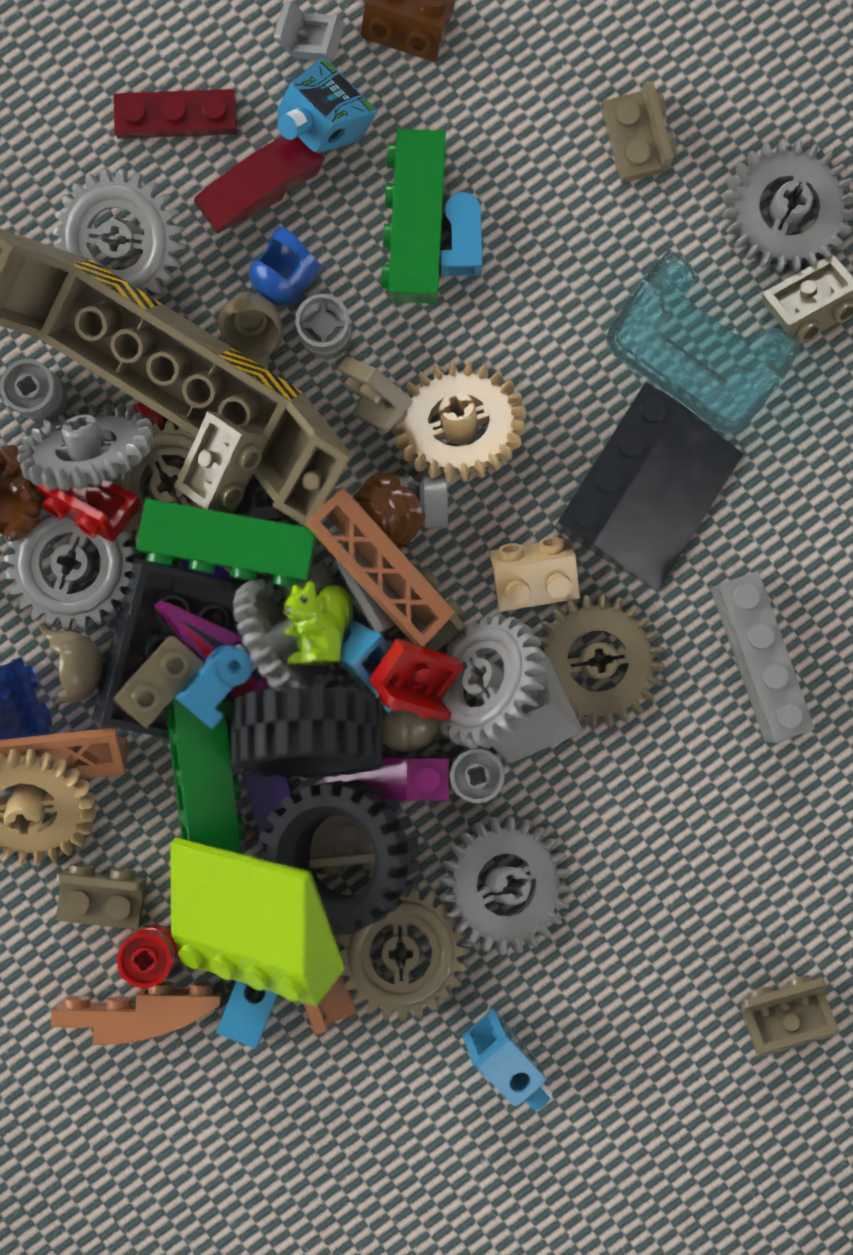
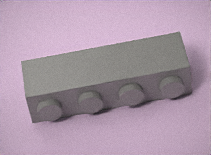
(762, 658)

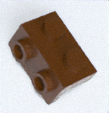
(408, 25)

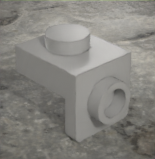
(308, 34)

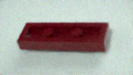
(175, 113)

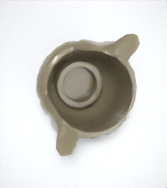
(251, 326)
(78, 665)
(407, 731)

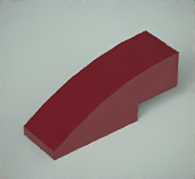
(258, 182)

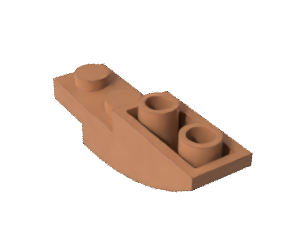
(154, 1014)

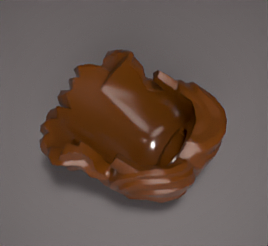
(18, 497)
(391, 507)

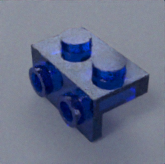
(19, 706)

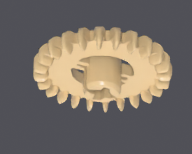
(459, 422)
(25, 807)

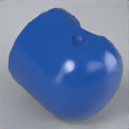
(284, 269)

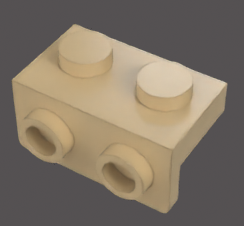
(535, 573)

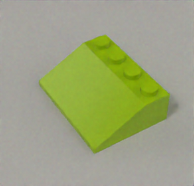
(251, 922)

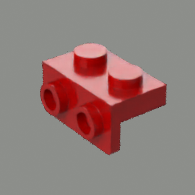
(95, 509)
(415, 679)

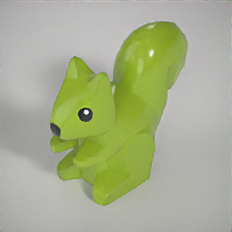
(318, 623)

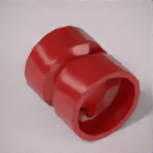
(147, 956)

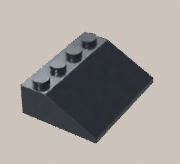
(649, 487)
(143, 630)

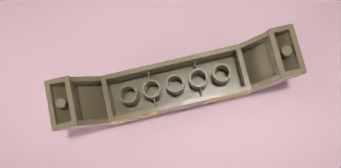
(169, 365)

